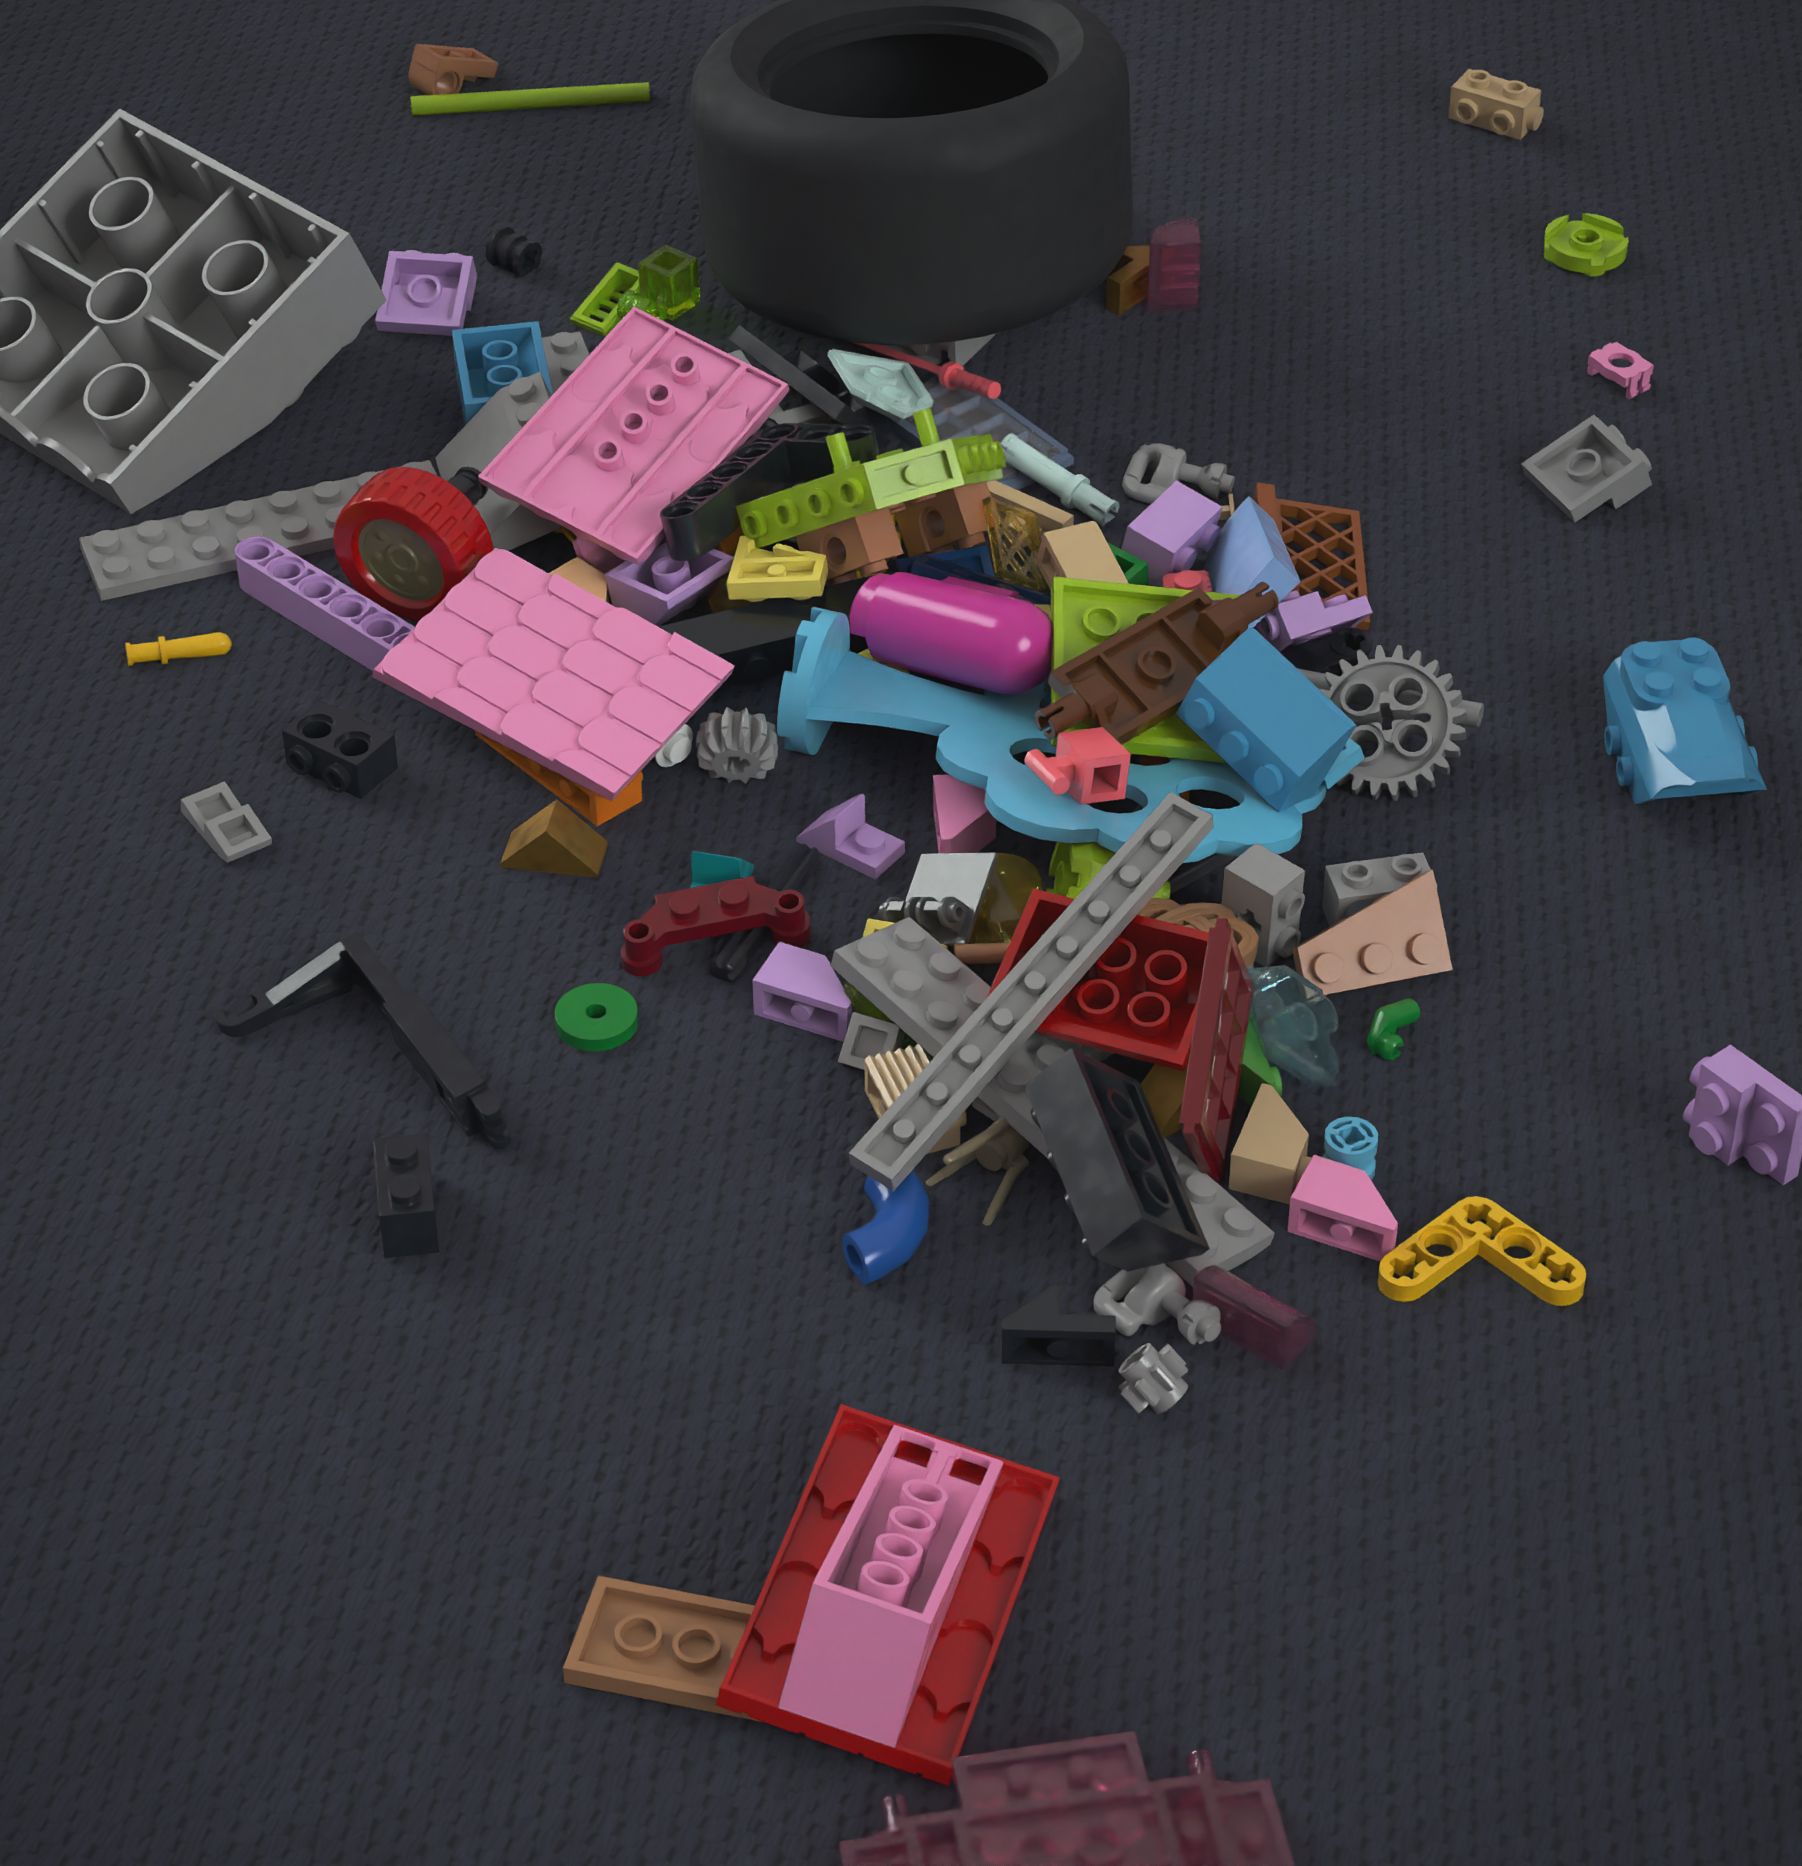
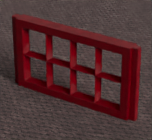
(1216, 1052)

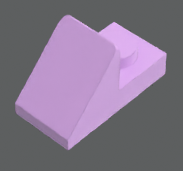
(851, 841)

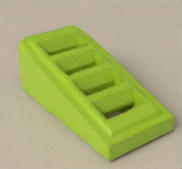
(616, 280)

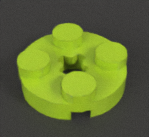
(1596, 249)

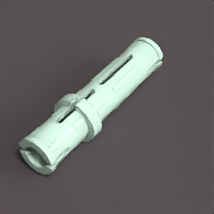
(1072, 489)

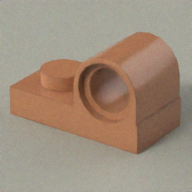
(443, 68)

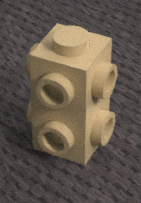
(1495, 104)

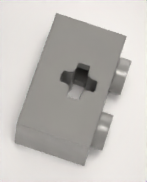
(1269, 897)

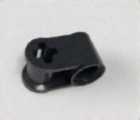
(1326, 652)

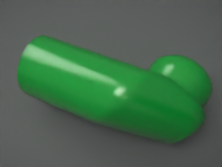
(1387, 1019)

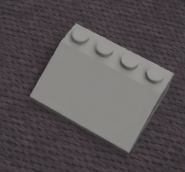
(482, 441)

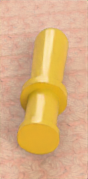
(188, 647)

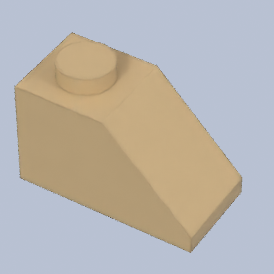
(1269, 1149)

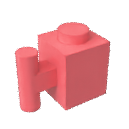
(1086, 765)

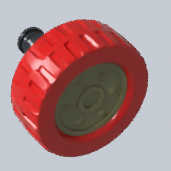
(412, 537)

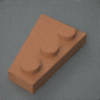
(1380, 944)

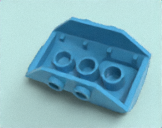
(1676, 723)

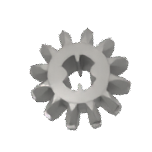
(737, 745)

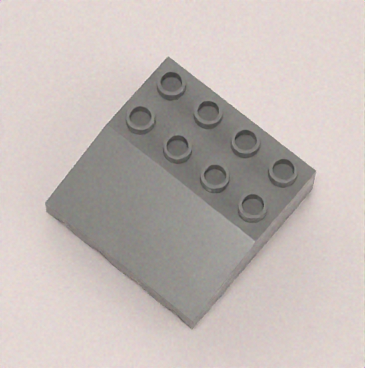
(163, 311)

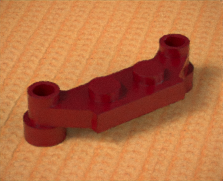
(712, 912)

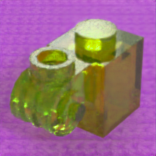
(666, 285)

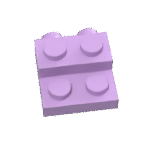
(426, 292)
(1307, 618)
(1746, 1114)

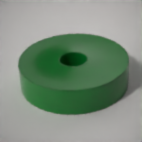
(585, 1033)

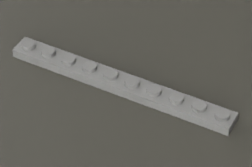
(1030, 992)

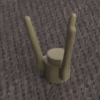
(994, 1149)

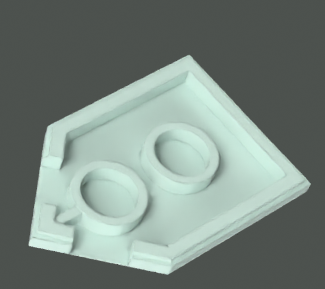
(881, 383)

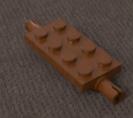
(1150, 666)

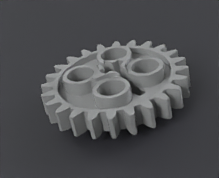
(1383, 682)

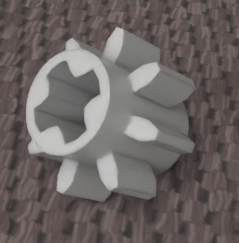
(1153, 1378)

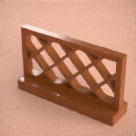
(1316, 519)

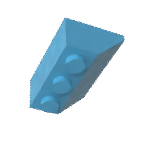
(493, 359)
(1266, 720)

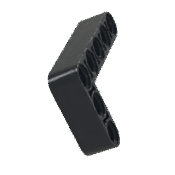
(759, 468)

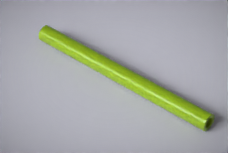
(530, 98)

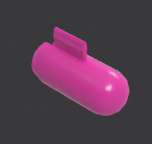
(954, 631)

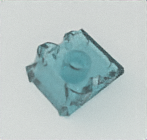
(1294, 1024)

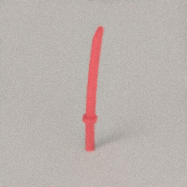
(950, 374)

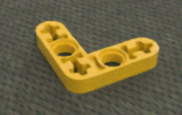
(1475, 1239)

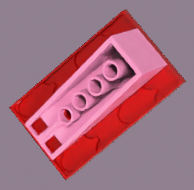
(890, 1594)

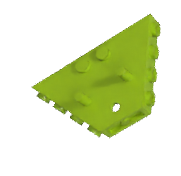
(874, 484)

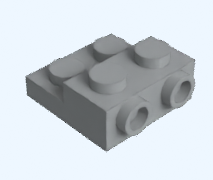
(1588, 469)

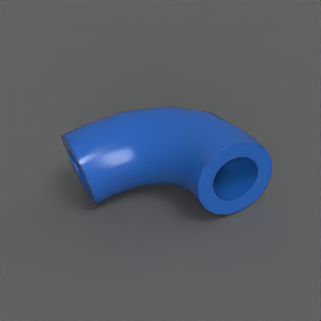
(893, 1231)

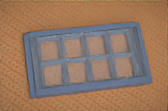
(971, 414)

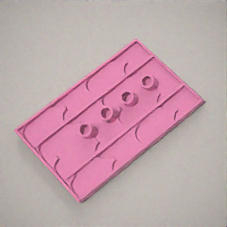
(633, 433)
(554, 672)

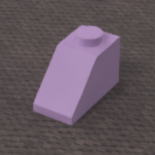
(802, 992)

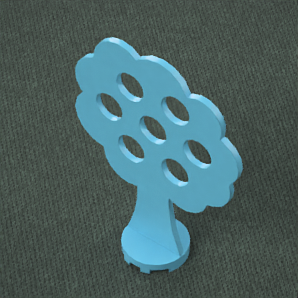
(983, 734)

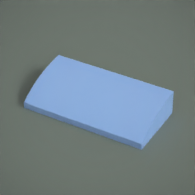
(1250, 553)

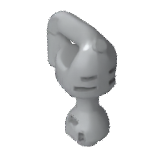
(1168, 466)
(1151, 1298)

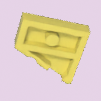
(775, 574)

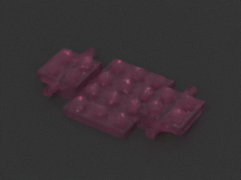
(1082, 1808)

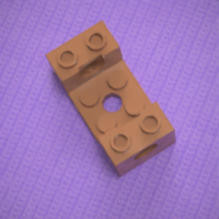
(926, 525)

